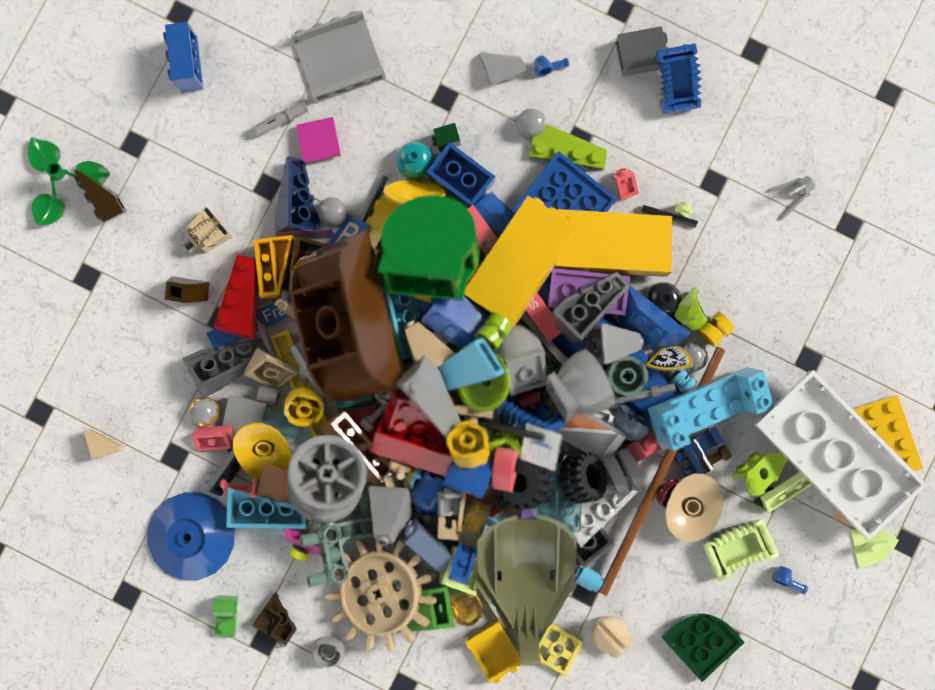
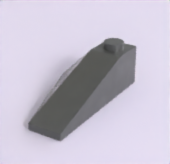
(582, 310)
(221, 366)

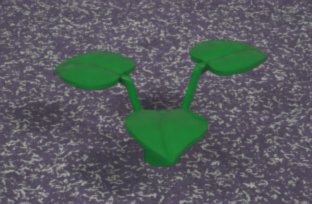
(45, 157)

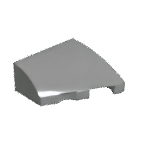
(502, 67)

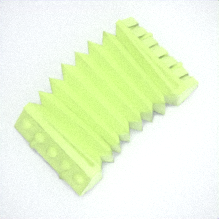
(738, 547)

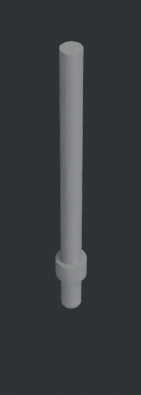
(655, 391)

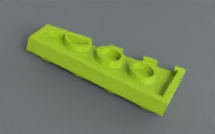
(575, 149)

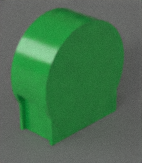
(429, 248)

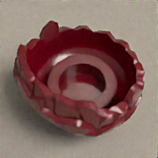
(665, 491)

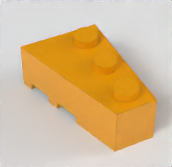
(272, 264)

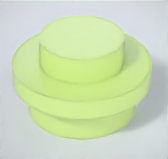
(683, 209)

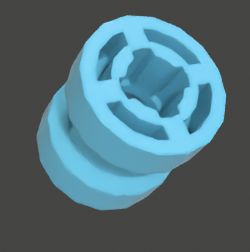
(683, 381)

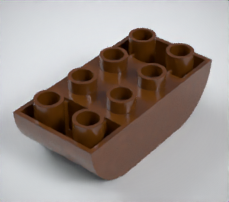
(344, 320)

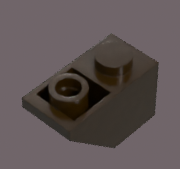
(186, 290)

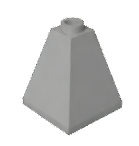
(612, 343)
(390, 512)

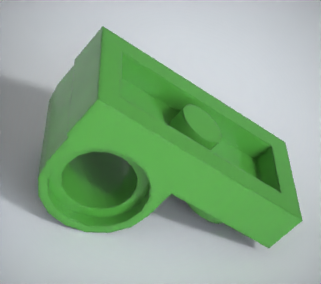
(226, 611)

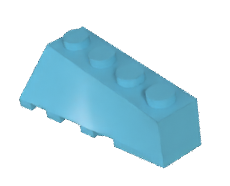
(261, 512)

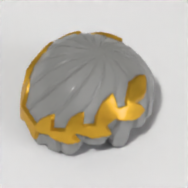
(204, 411)

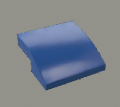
(470, 480)

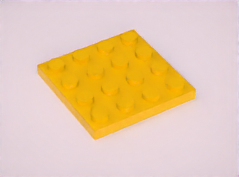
(890, 424)

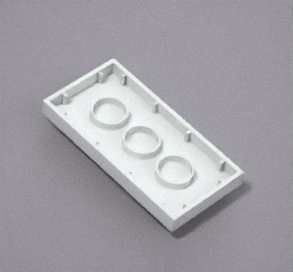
(840, 454)

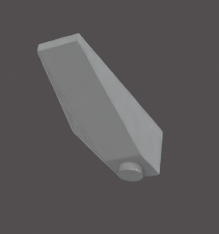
(428, 392)

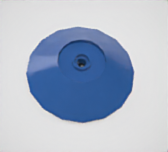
(209, 540)

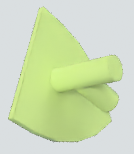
(874, 550)

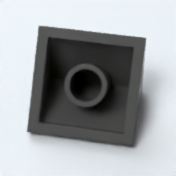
(594, 548)

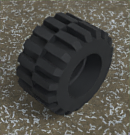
(582, 478)

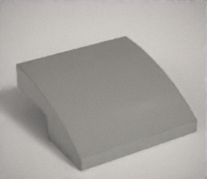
(242, 411)

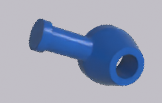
(544, 67)
(784, 577)

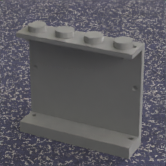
(338, 56)

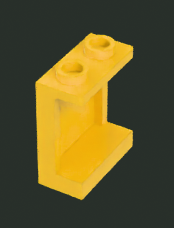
(494, 651)

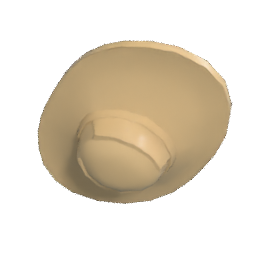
(694, 507)

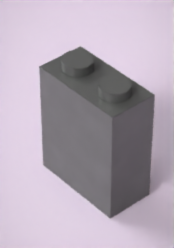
(638, 50)

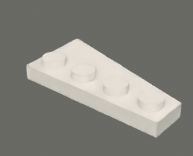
(598, 513)

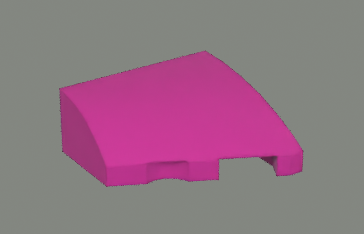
(293, 537)

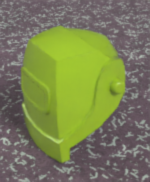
(690, 311)

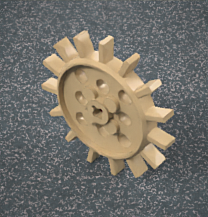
(358, 612)

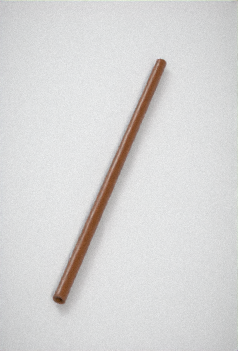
(652, 490)

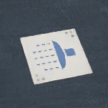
(541, 452)

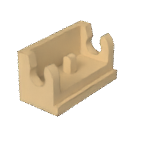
(448, 528)

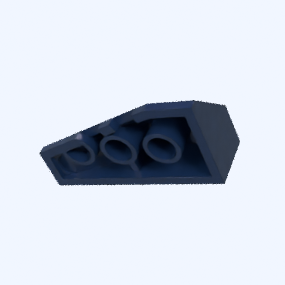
(295, 203)

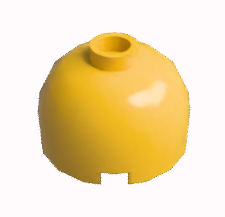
(303, 406)

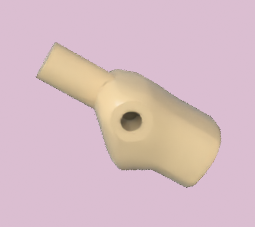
(399, 468)

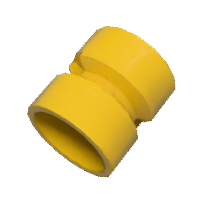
(716, 329)

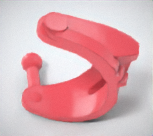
(252, 489)

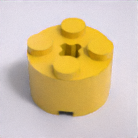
(468, 445)

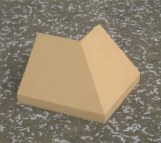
(269, 369)

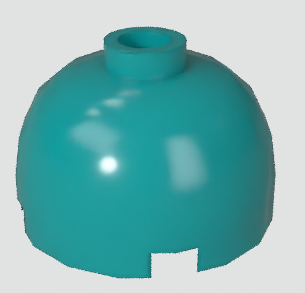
(414, 160)

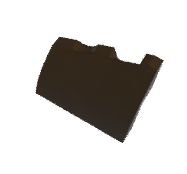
(275, 622)

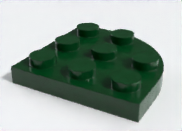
(702, 642)

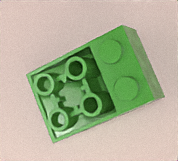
(439, 613)

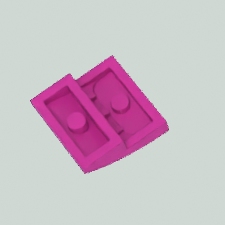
(318, 140)

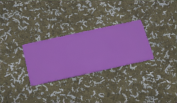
(310, 234)

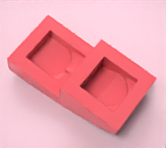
(503, 469)

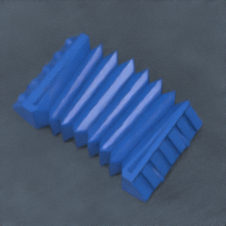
(680, 78)
(521, 417)

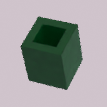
(444, 135)

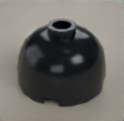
(664, 296)

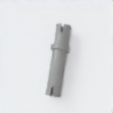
(281, 118)

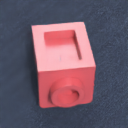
(625, 183)

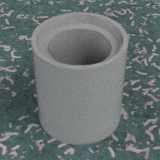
(268, 395)

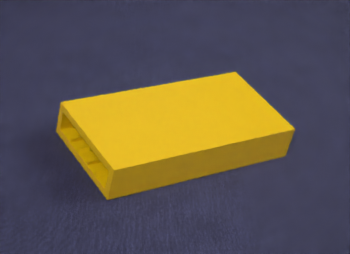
(619, 244)
(521, 260)

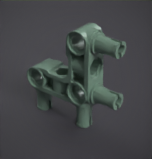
(332, 550)

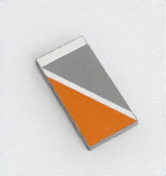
(591, 434)

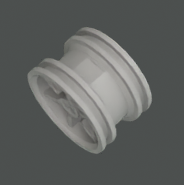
(326, 449)

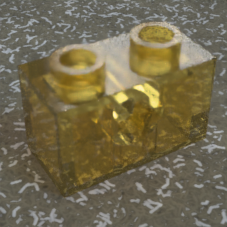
(474, 523)

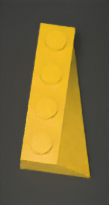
(383, 209)

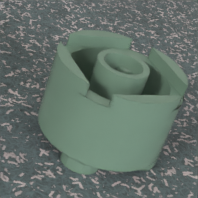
(637, 379)

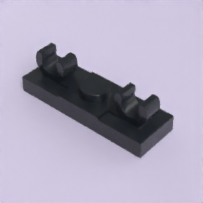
(226, 471)

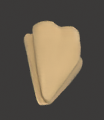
(611, 635)

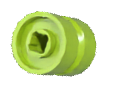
(494, 330)

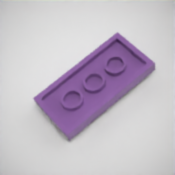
(568, 282)

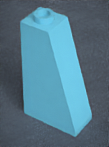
(470, 366)

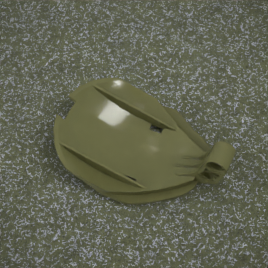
(526, 594)

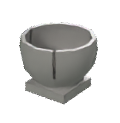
(524, 359)
(580, 387)

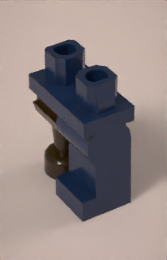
(696, 453)

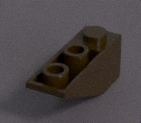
(105, 201)

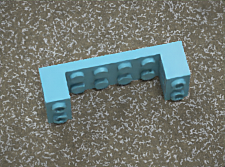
(708, 405)

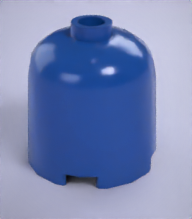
(426, 491)

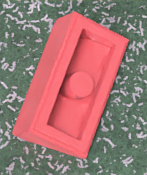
(213, 438)

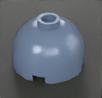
(630, 423)

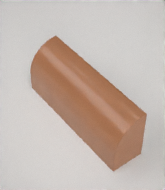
(344, 427)
(274, 484)

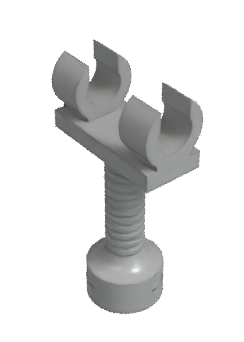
(368, 422)

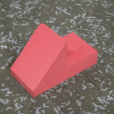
(643, 447)

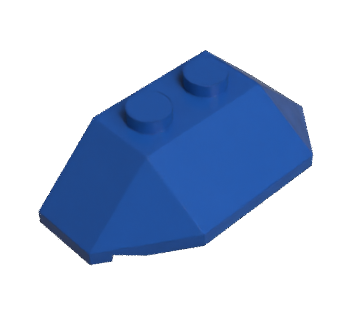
(651, 322)

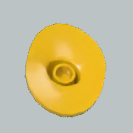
(406, 190)
(261, 445)

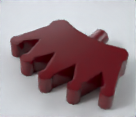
(529, 400)

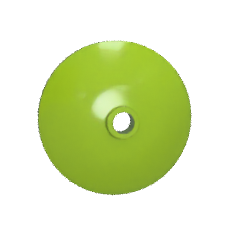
(487, 396)

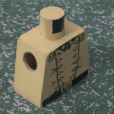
(206, 232)

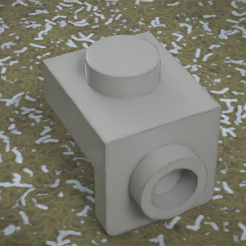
(448, 502)

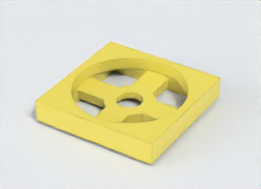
(577, 642)

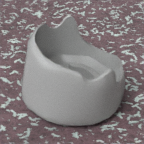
(328, 652)

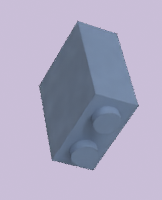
(427, 544)

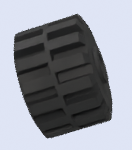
(529, 495)

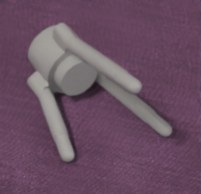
(802, 187)

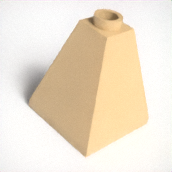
(423, 342)

